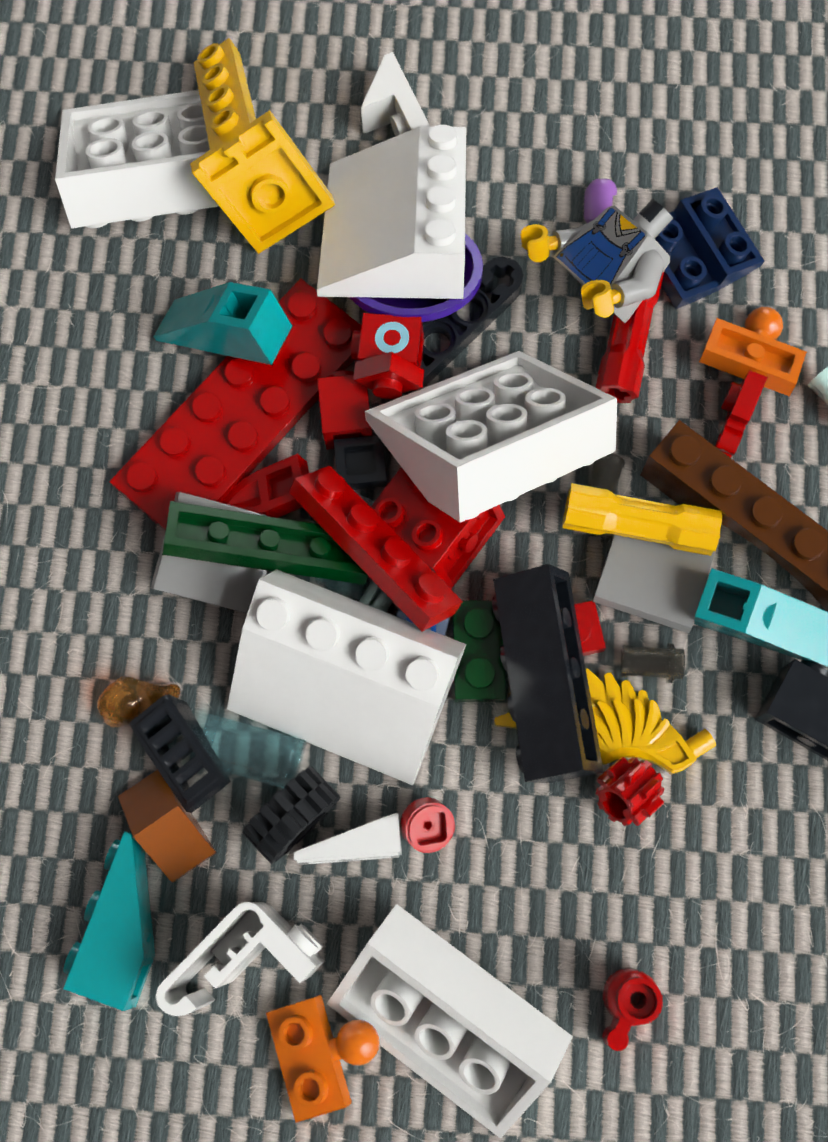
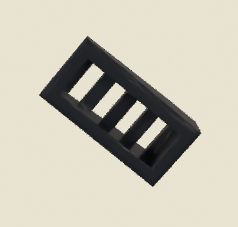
(162, 725)

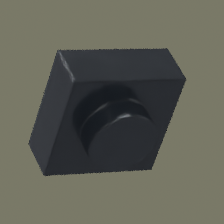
(361, 461)

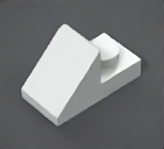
(391, 101)

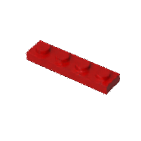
(375, 547)

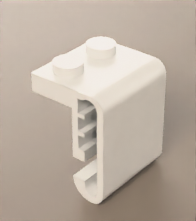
(236, 944)

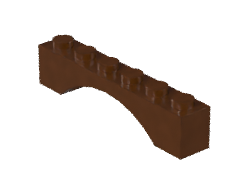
(703, 476)

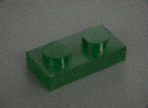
(480, 671)

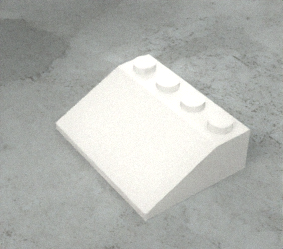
(132, 159)
(397, 219)
(495, 432)
(342, 675)

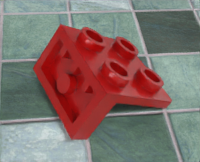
(431, 533)

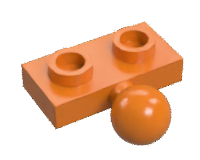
(755, 349)
(312, 1056)

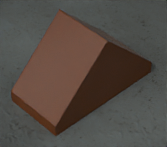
(164, 827)

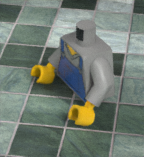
(608, 256)

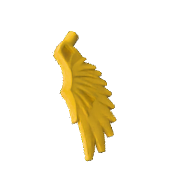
(633, 727)

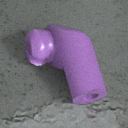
(598, 197)

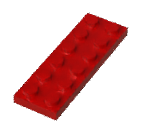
(239, 411)

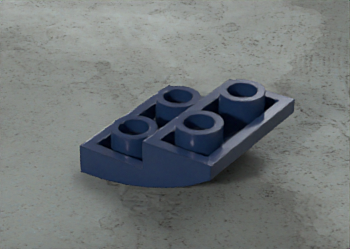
(705, 248)

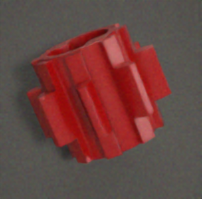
(630, 791)

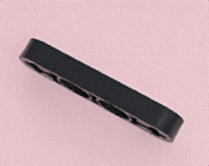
(463, 332)

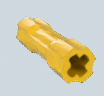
(679, 526)

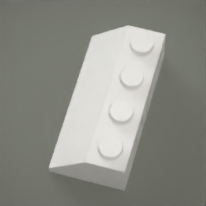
(451, 1021)

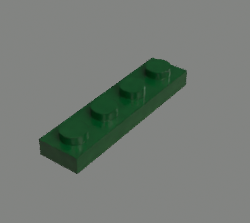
(257, 543)

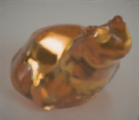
(129, 698)

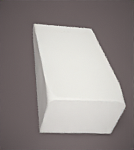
(368, 842)

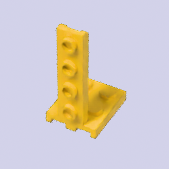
(251, 162)

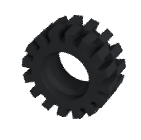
(291, 814)

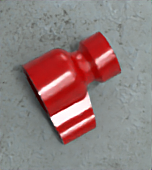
(632, 1001)

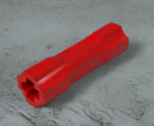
(623, 362)

